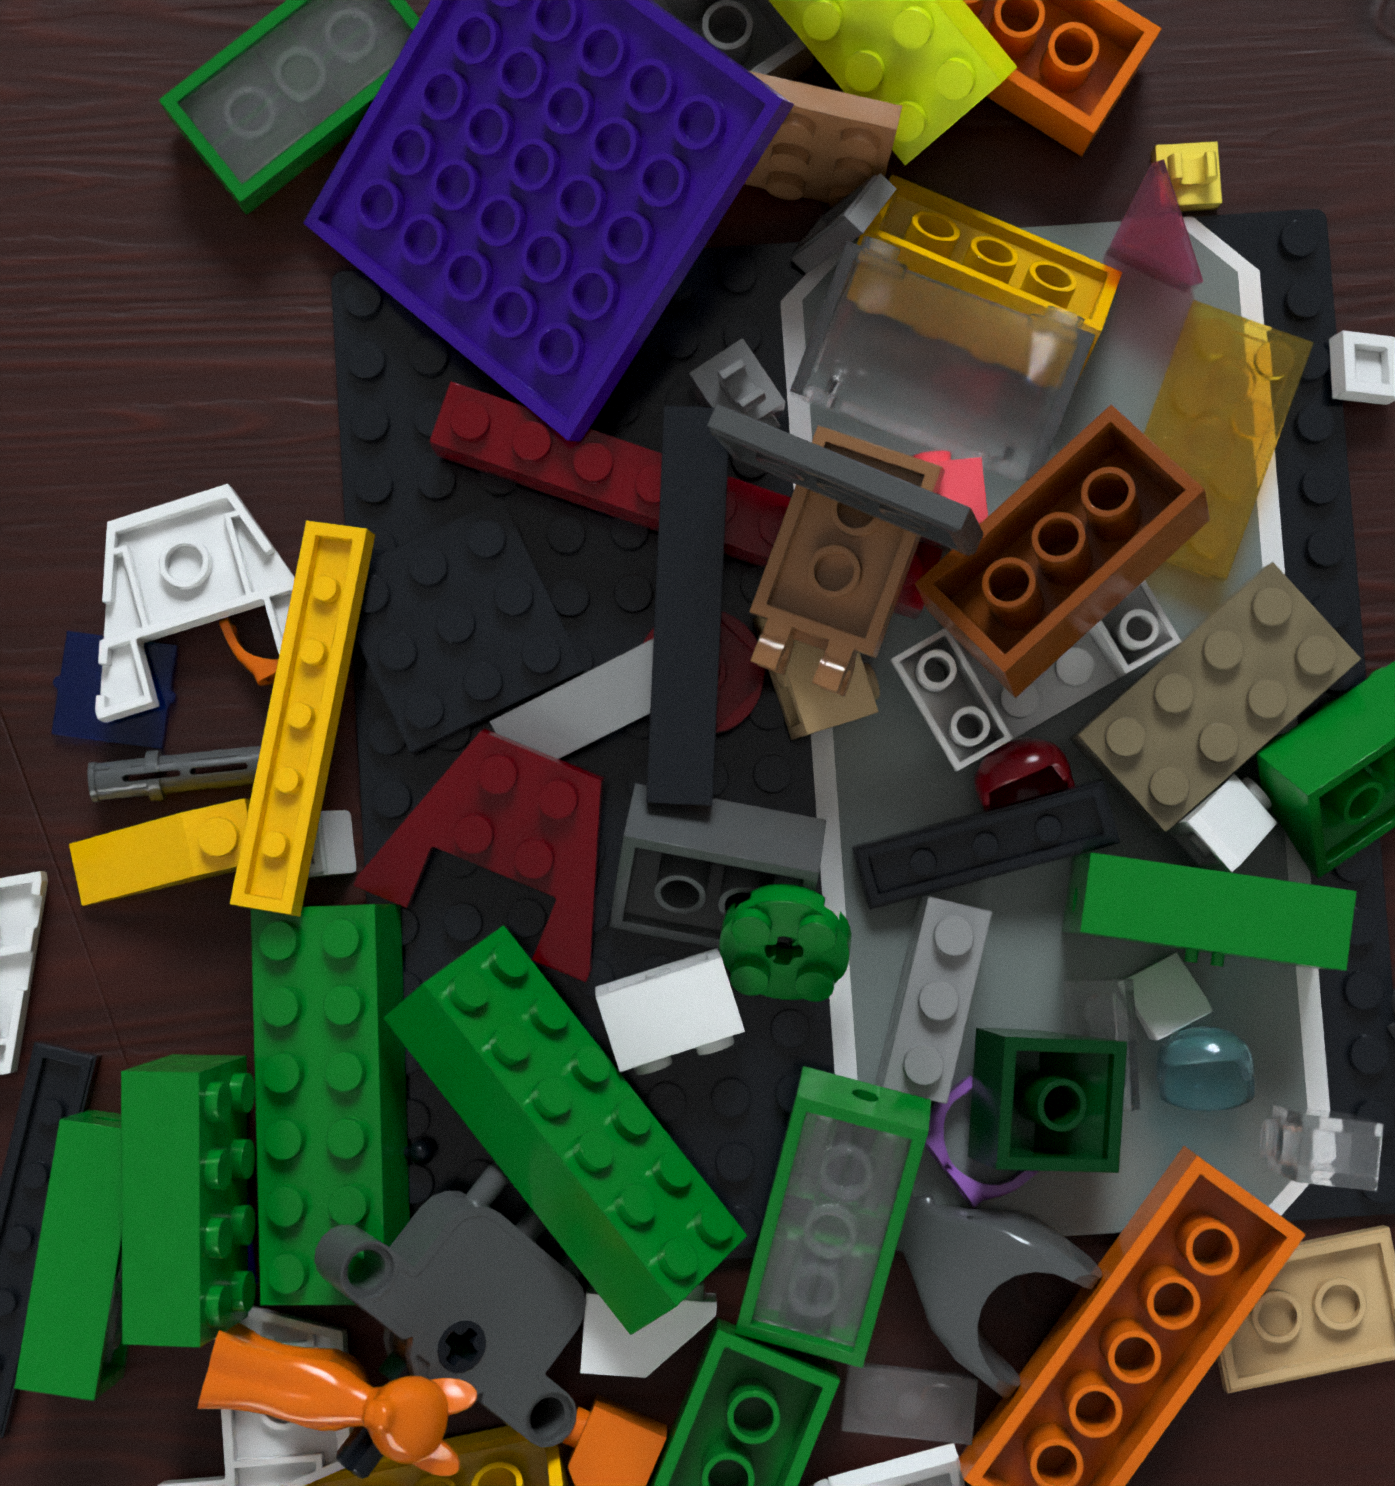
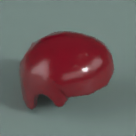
(1021, 771)

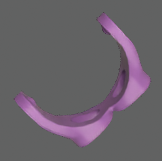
(971, 1190)

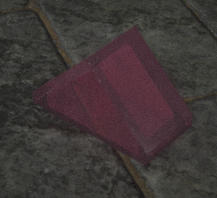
(1155, 235)

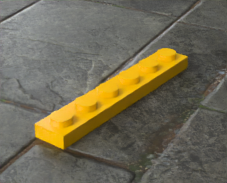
(302, 718)

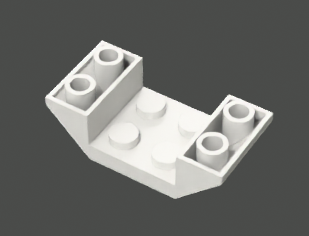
(977, 714)

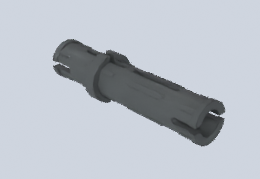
(112, 780)

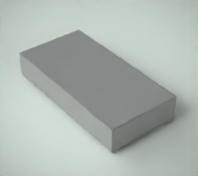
(842, 222)

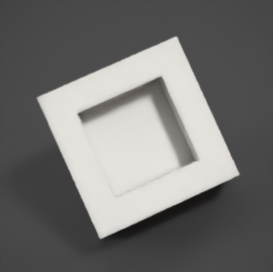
(1362, 367)

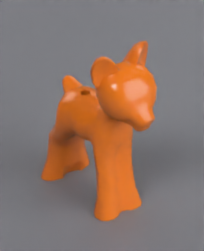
(333, 1392)

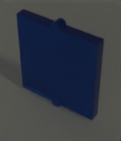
(82, 682)

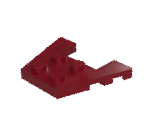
(516, 818)

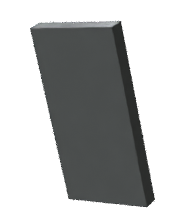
(846, 481)

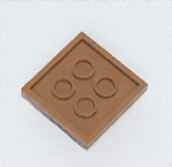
(825, 143)

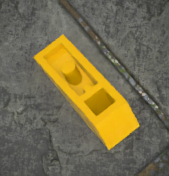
(160, 852)

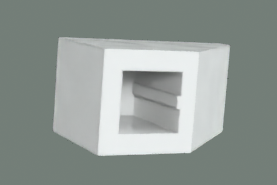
(613, 1351)

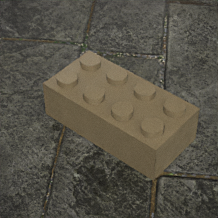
(1215, 698)

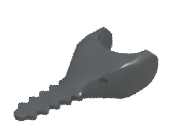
(963, 1257)

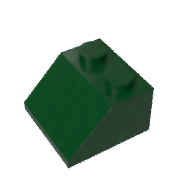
(1047, 1101)

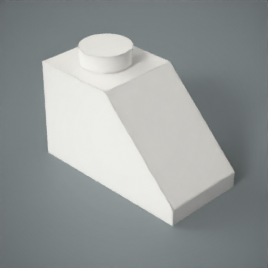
(1225, 825)

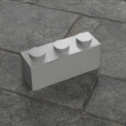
(933, 998)

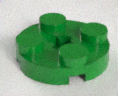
(777, 972)

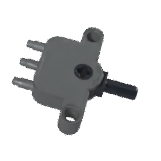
(481, 1283)

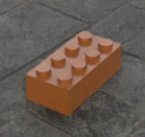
(1065, 550)

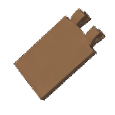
(836, 570)

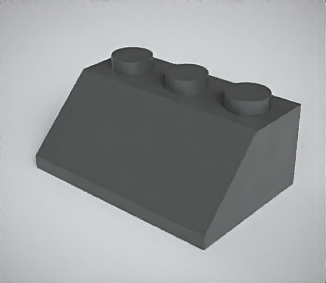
(694, 861)

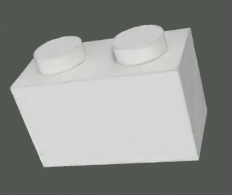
(669, 1012)

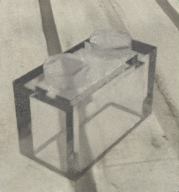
(1322, 1147)

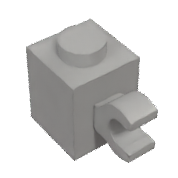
(738, 383)

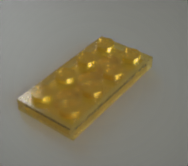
(1223, 419)

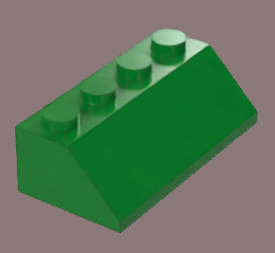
(1336, 774)

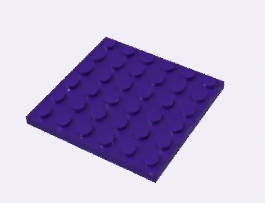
(546, 184)

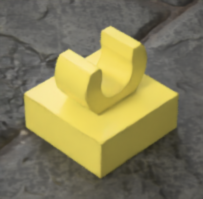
(1193, 173)

